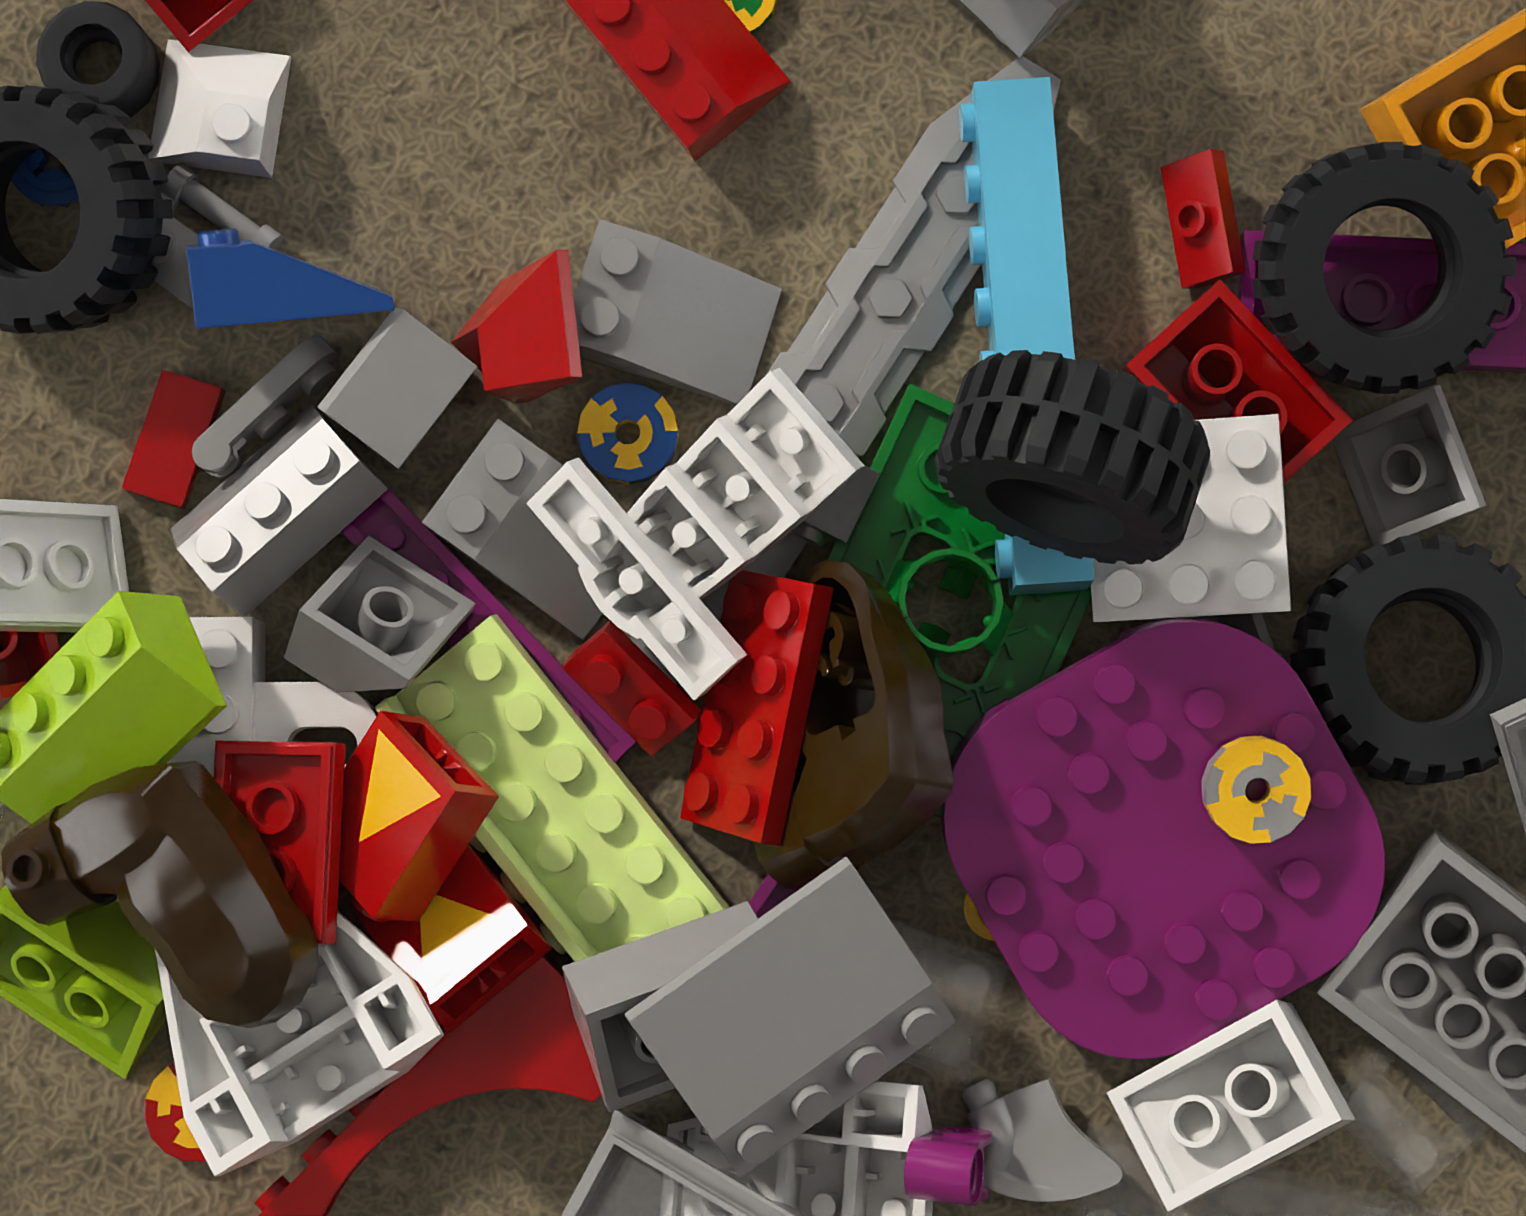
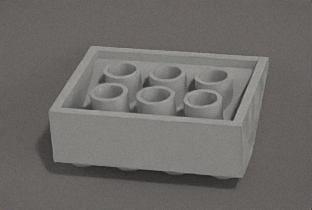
(1446, 981)
(791, 1017)

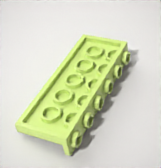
(566, 816)

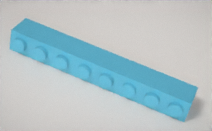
(1022, 267)

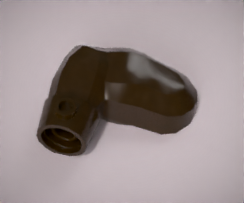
(868, 737)
(185, 878)

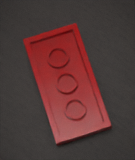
(759, 709)

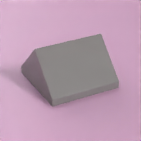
(396, 387)
(1408, 467)

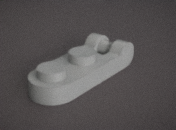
(265, 406)

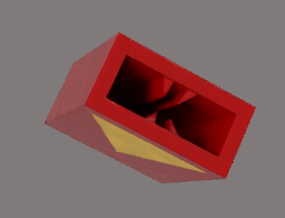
(406, 816)
(465, 942)

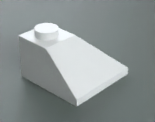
(220, 108)

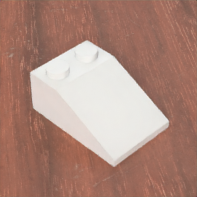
(1230, 1105)

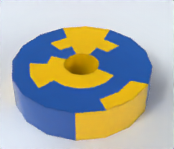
(622, 405)

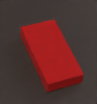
(163, 457)

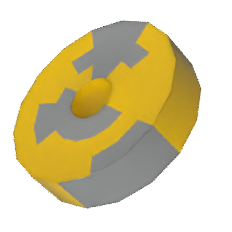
(1274, 813)

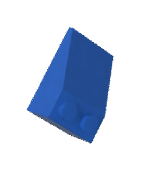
(257, 284)

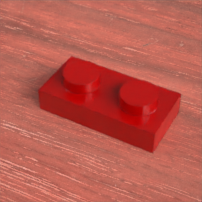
(631, 688)

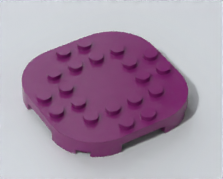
(1110, 879)

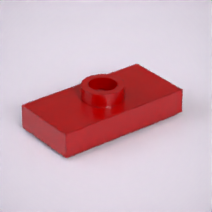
(1202, 219)

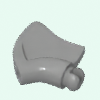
(1037, 1146)

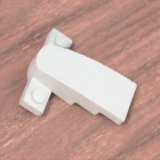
(699, 524)

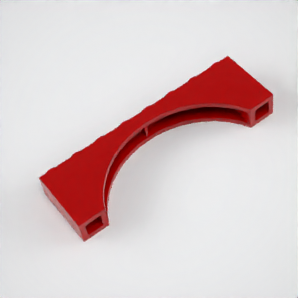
(511, 1042)

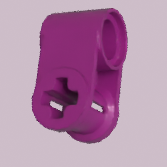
(947, 1166)

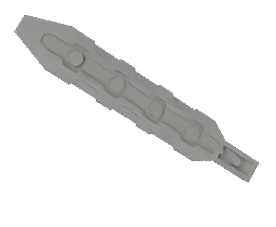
(885, 303)

